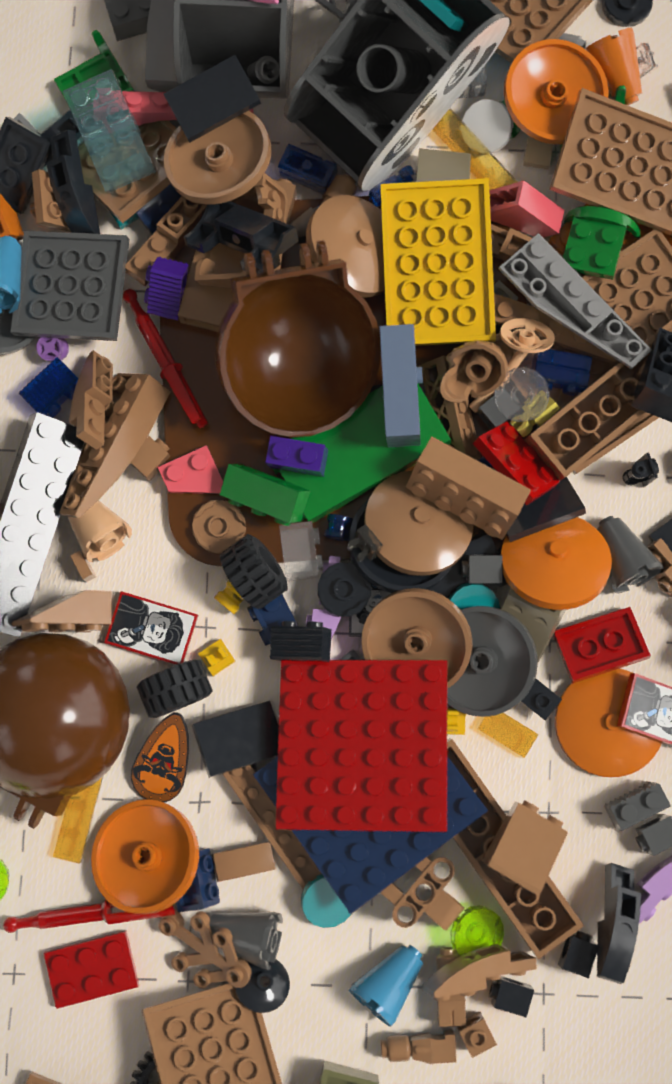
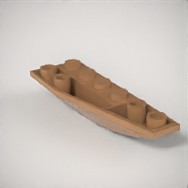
(128, 422)

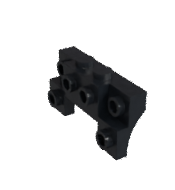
(243, 231)

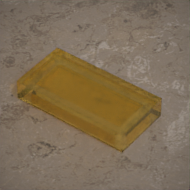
(509, 733)

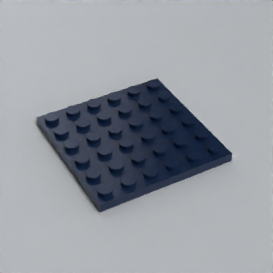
(368, 862)

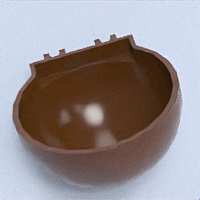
(297, 345)
(58, 720)

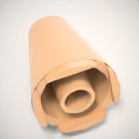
(100, 532)

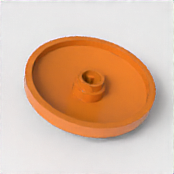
(545, 86)
(558, 565)
(589, 728)
(145, 857)

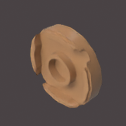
(218, 526)

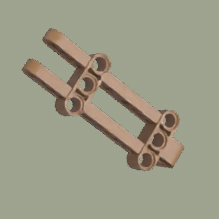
(441, 905)

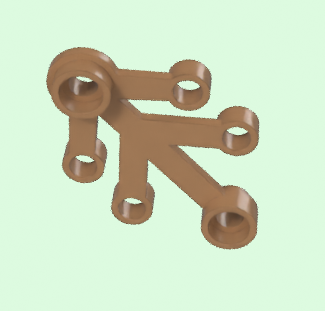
(232, 969)

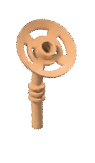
(526, 343)

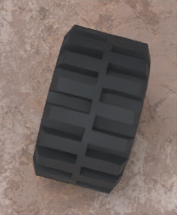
(253, 571)
(174, 688)

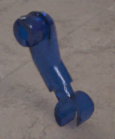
(404, 176)

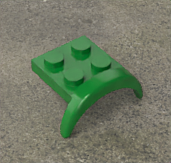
(94, 67)
(596, 239)

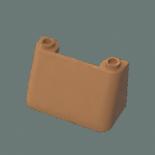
(224, 262)

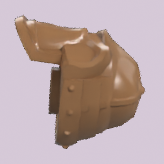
(473, 370)

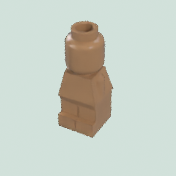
(450, 1011)
(422, 1047)

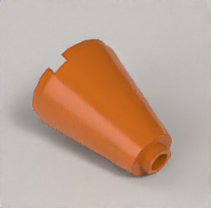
(619, 63)

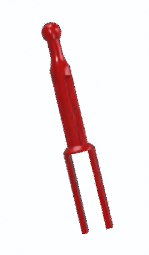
(169, 368)
(78, 915)

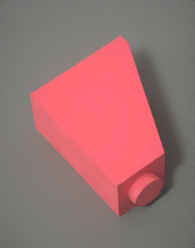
(525, 210)

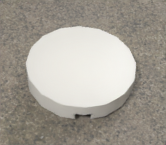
(490, 123)

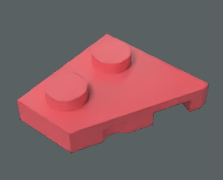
(192, 473)

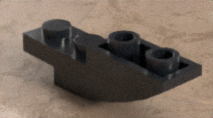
(67, 182)
(620, 924)

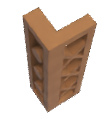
(460, 418)

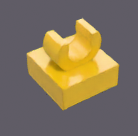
(217, 657)
(456, 722)

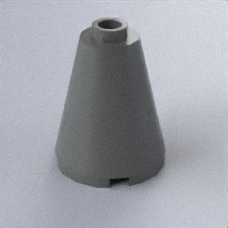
(630, 557)
(253, 935)

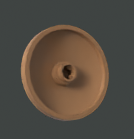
(220, 162)
(354, 235)
(413, 530)
(418, 627)

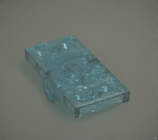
(109, 131)

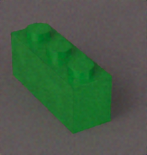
(264, 494)

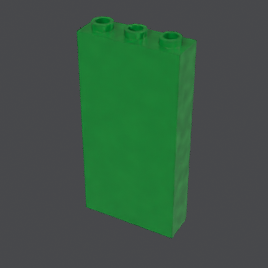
(360, 455)

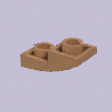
(664, 555)
(243, 861)

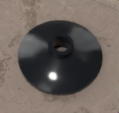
(269, 998)

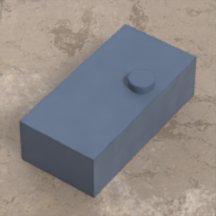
(400, 385)

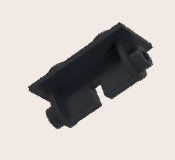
(644, 471)
(541, 700)

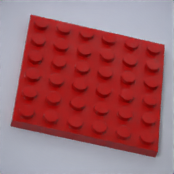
(363, 745)

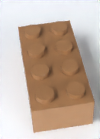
(467, 488)

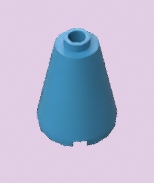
(10, 273)
(389, 984)

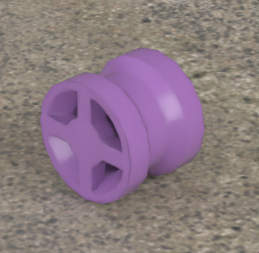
(47, 351)

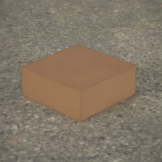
(83, 566)

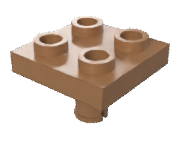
(46, 207)

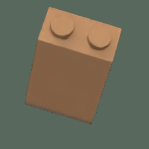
(526, 846)

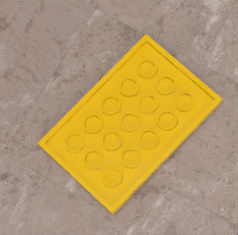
(439, 260)

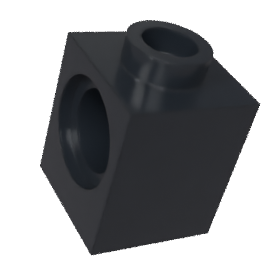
(578, 954)
(511, 996)

